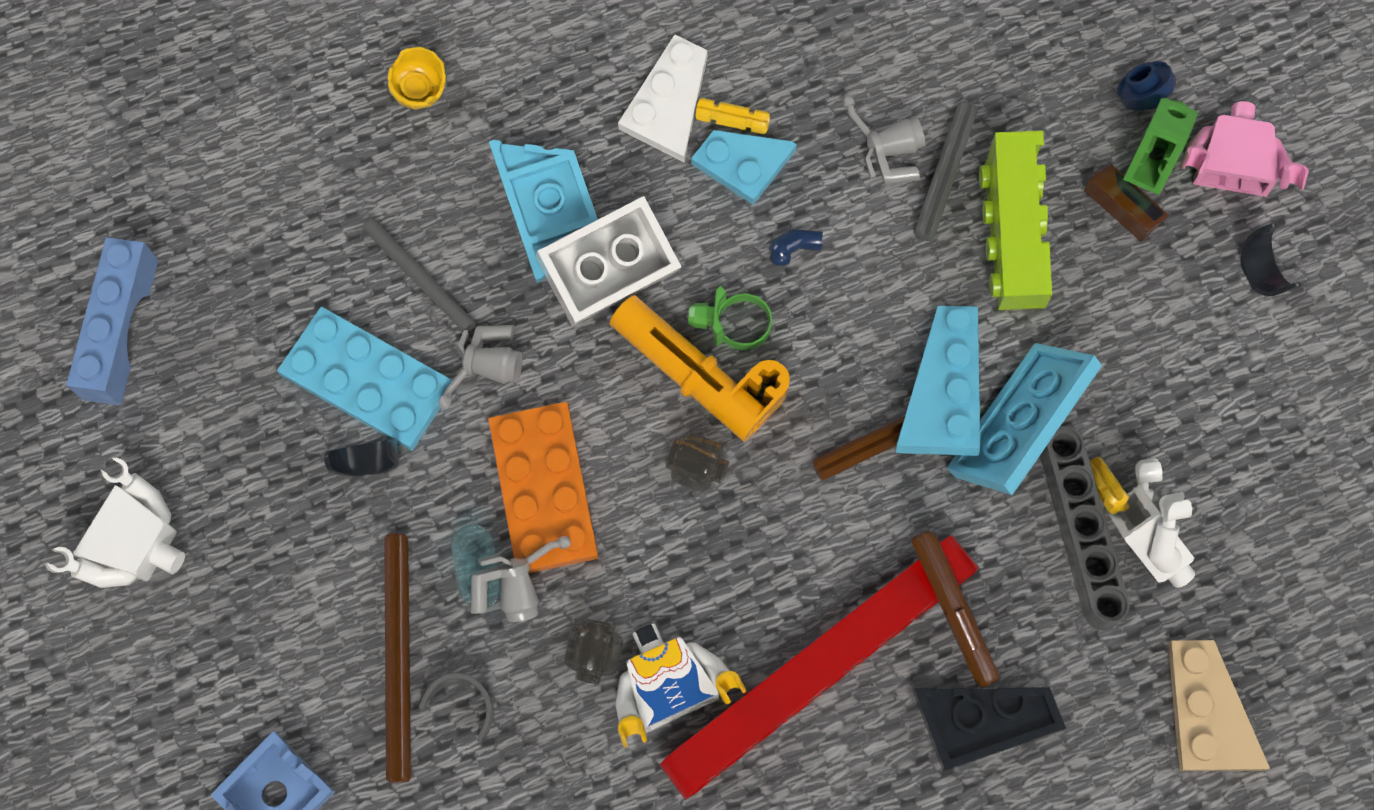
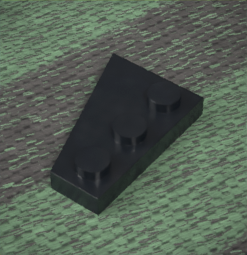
(984, 722)

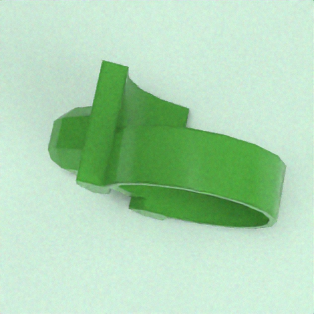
(703, 315)

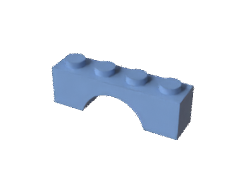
(101, 355)

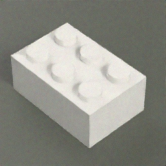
(607, 261)

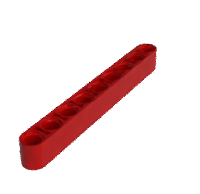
(809, 674)

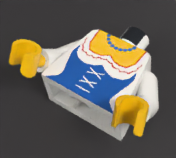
(668, 683)

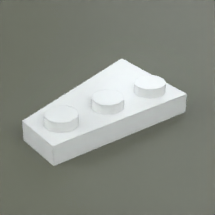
(668, 99)

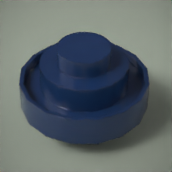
(1146, 85)

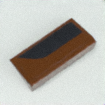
(1125, 202)

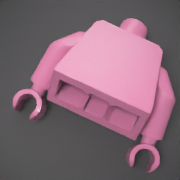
(1241, 155)

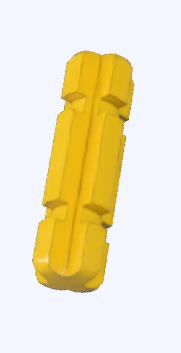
(732, 115)
(1108, 487)

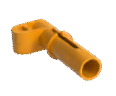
(701, 375)

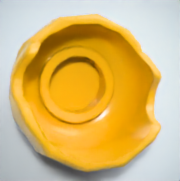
(417, 78)

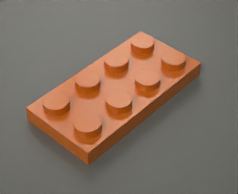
(543, 485)

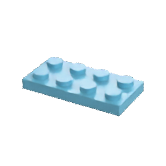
(365, 378)
(1026, 416)

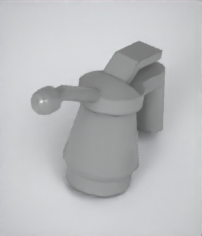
(898, 139)
(496, 364)
(518, 594)

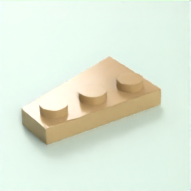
(1208, 712)

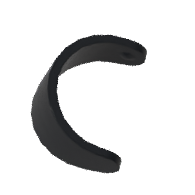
(1260, 265)
(363, 458)

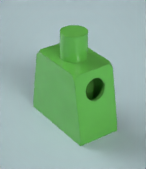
(1168, 131)

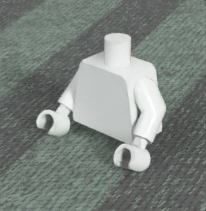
(1155, 532)
(125, 537)

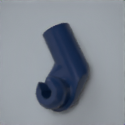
(791, 241)

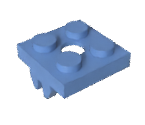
(268, 763)

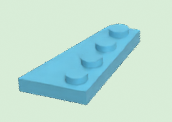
(945, 396)

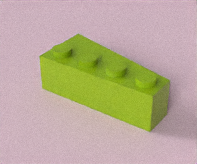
(1016, 221)

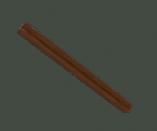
(397, 659)

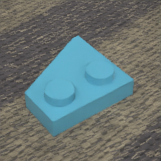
(743, 161)

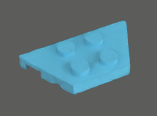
(544, 194)

